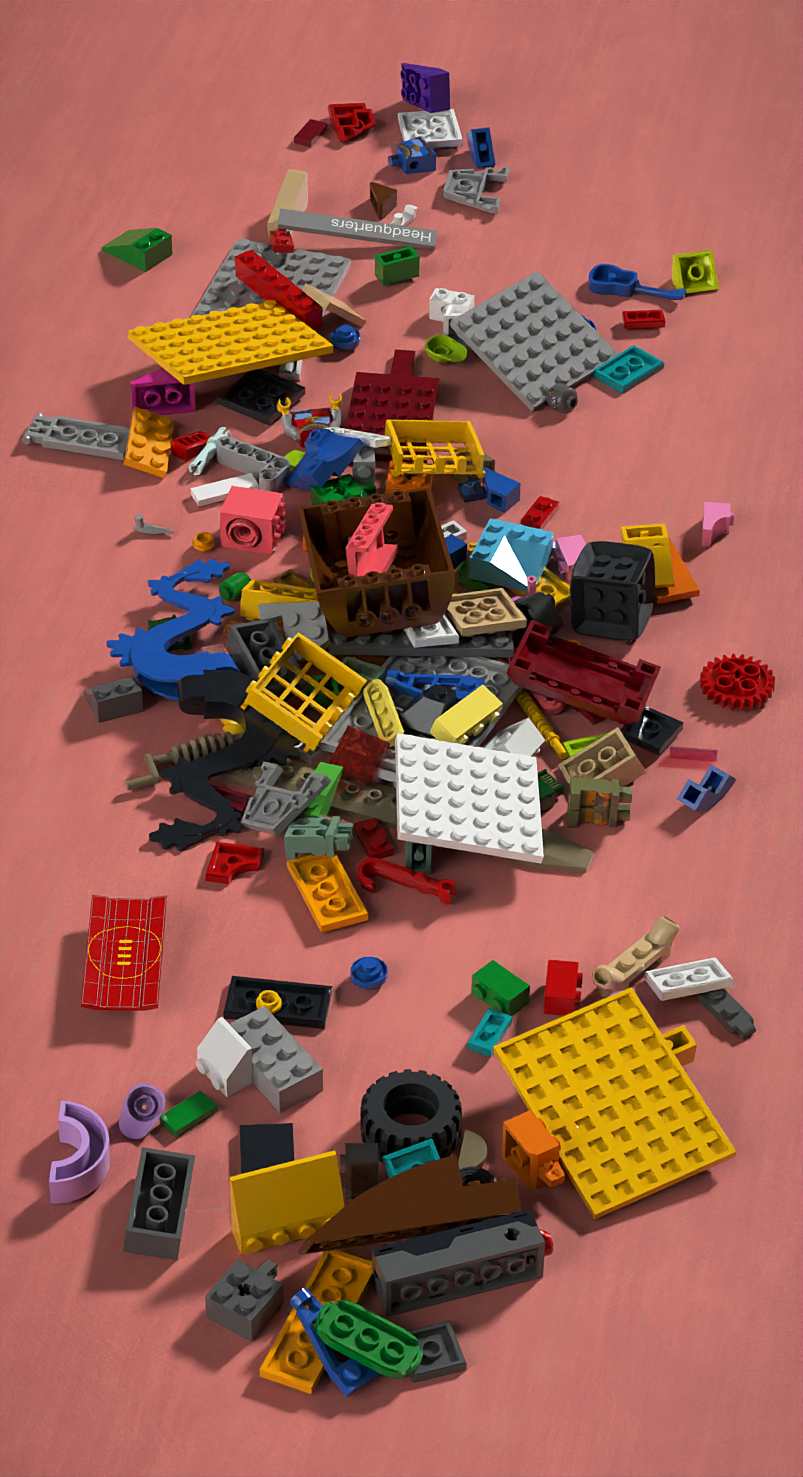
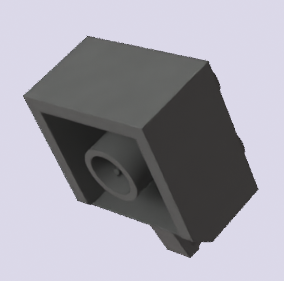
(245, 1298)

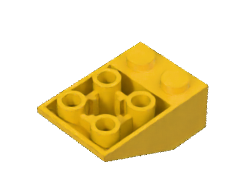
(655, 538)

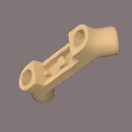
(650, 948)

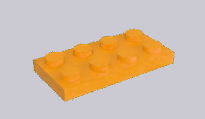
(149, 442)
(327, 891)

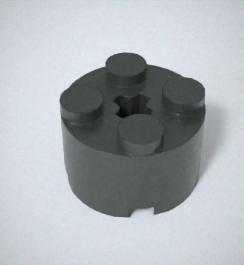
(540, 609)

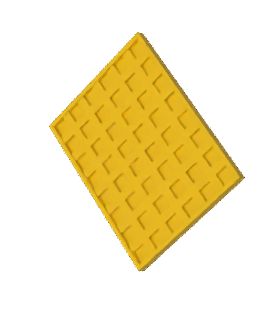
(229, 342)
(614, 1102)

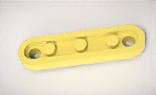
(382, 711)

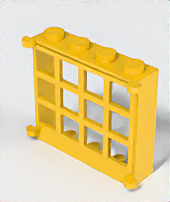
(434, 432)
(287, 716)

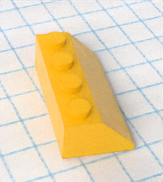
(265, 592)

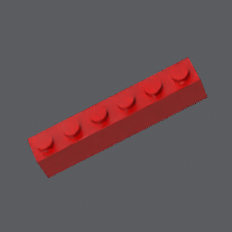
(274, 286)

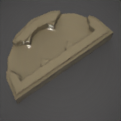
(473, 1151)

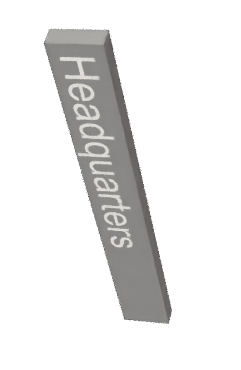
(357, 229)

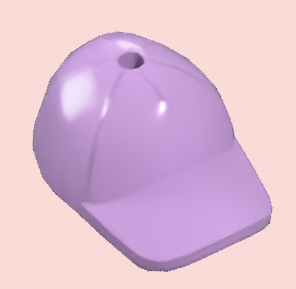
(136, 1121)

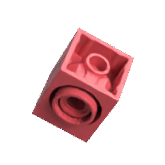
(252, 520)

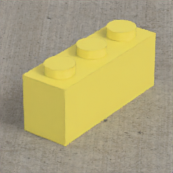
(467, 717)

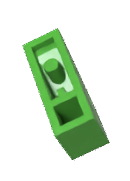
(321, 804)

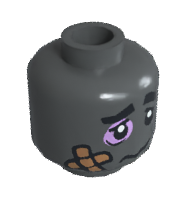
(562, 398)

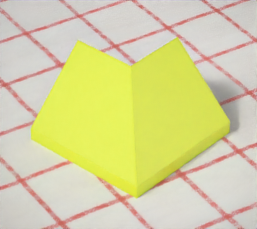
(694, 271)

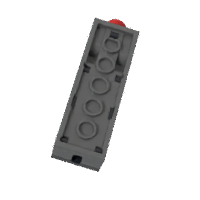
(459, 1262)

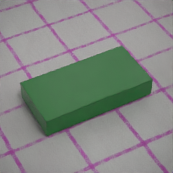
(188, 1113)

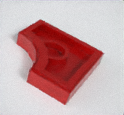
(231, 860)

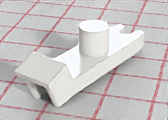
(406, 217)

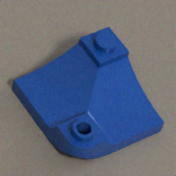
(324, 457)

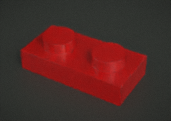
(281, 241)
(540, 513)
(373, 838)

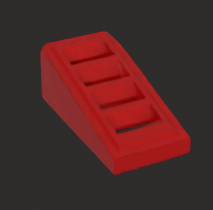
(187, 446)

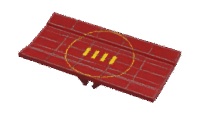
(124, 954)

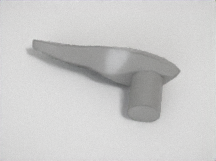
(146, 528)

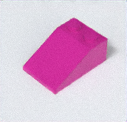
(162, 394)

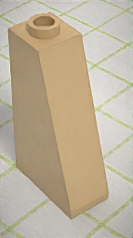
(292, 196)

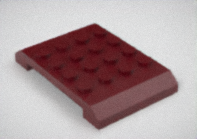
(391, 397)
(581, 676)

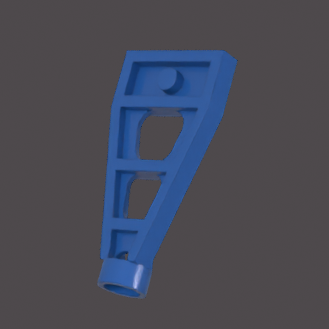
(405, 683)
(348, 1375)

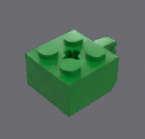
(341, 489)

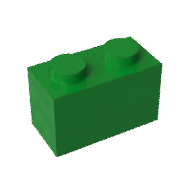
(397, 265)
(500, 988)

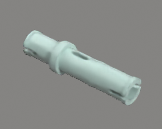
(207, 452)

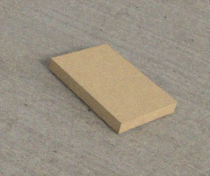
(334, 305)

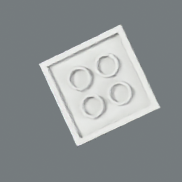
(437, 128)

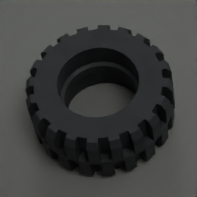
(411, 1094)

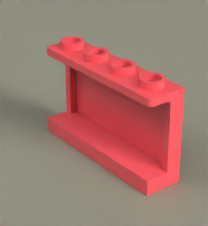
(366, 547)

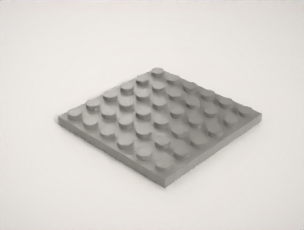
(533, 339)

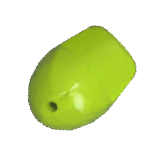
(445, 349)

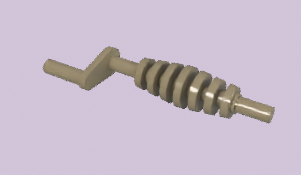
(193, 751)

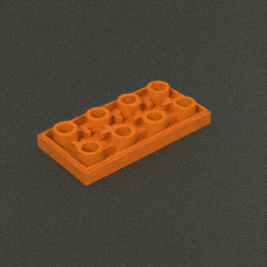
(684, 587)

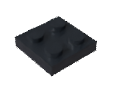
(652, 731)

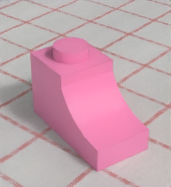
(715, 521)

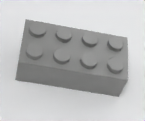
(279, 1062)

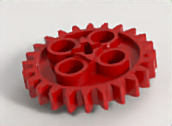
(737, 682)

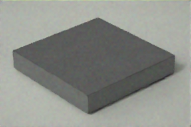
(440, 1352)

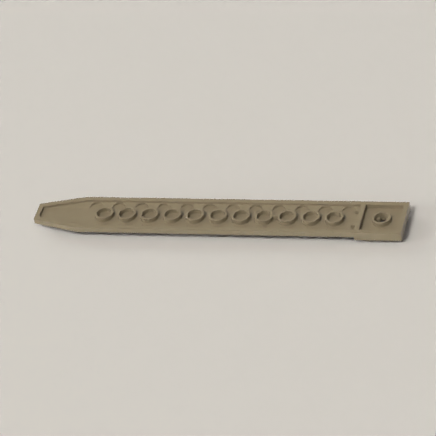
(380, 802)

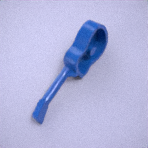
(610, 279)

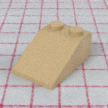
(605, 759)

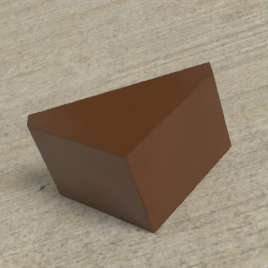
(382, 199)

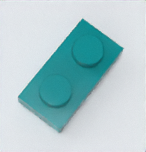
(489, 1032)

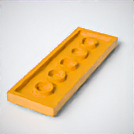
(292, 1356)

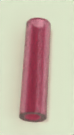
(693, 753)

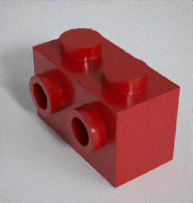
(561, 987)

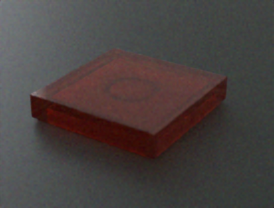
(359, 755)

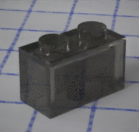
(360, 1168)

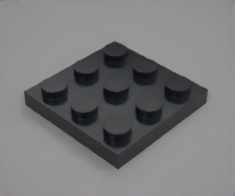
(258, 395)

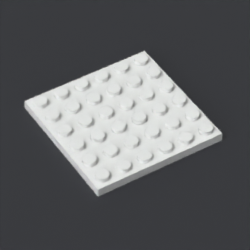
(468, 798)

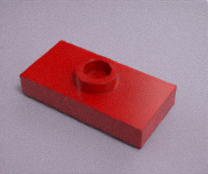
(643, 319)

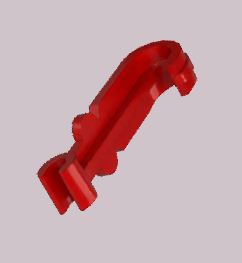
(405, 877)

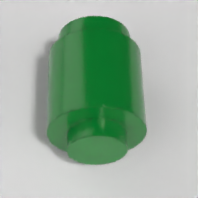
(232, 587)

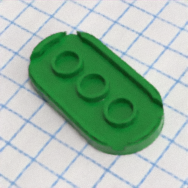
(369, 1339)

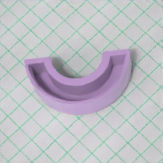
(89, 1166)

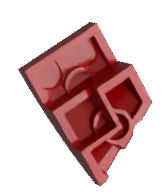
(350, 119)

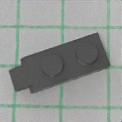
(728, 1012)

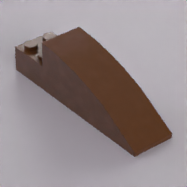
(414, 1206)

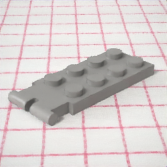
(78, 436)

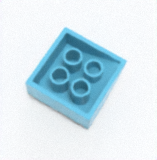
(510, 554)

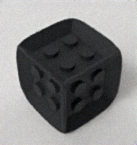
(612, 590)

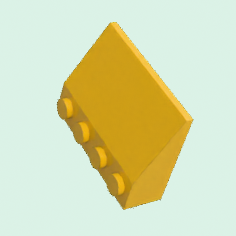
(284, 1201)

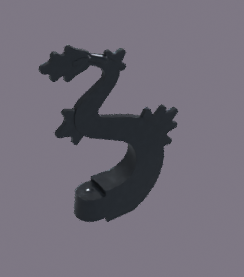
(220, 696)

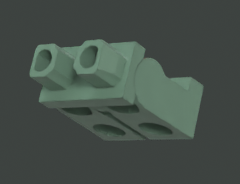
(317, 836)

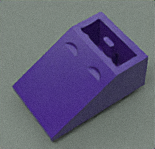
(425, 87)

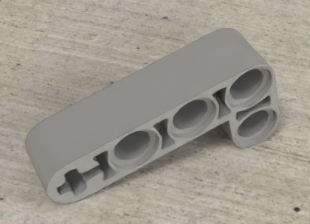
(262, 464)

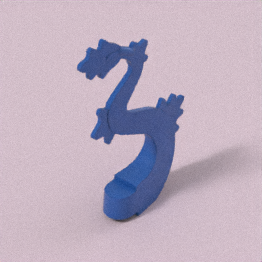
(147, 649)

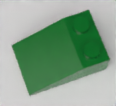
(141, 247)

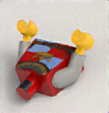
(302, 422)

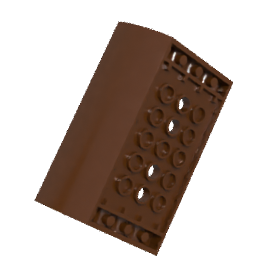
(414, 587)

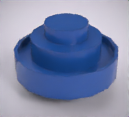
(345, 337)
(368, 973)

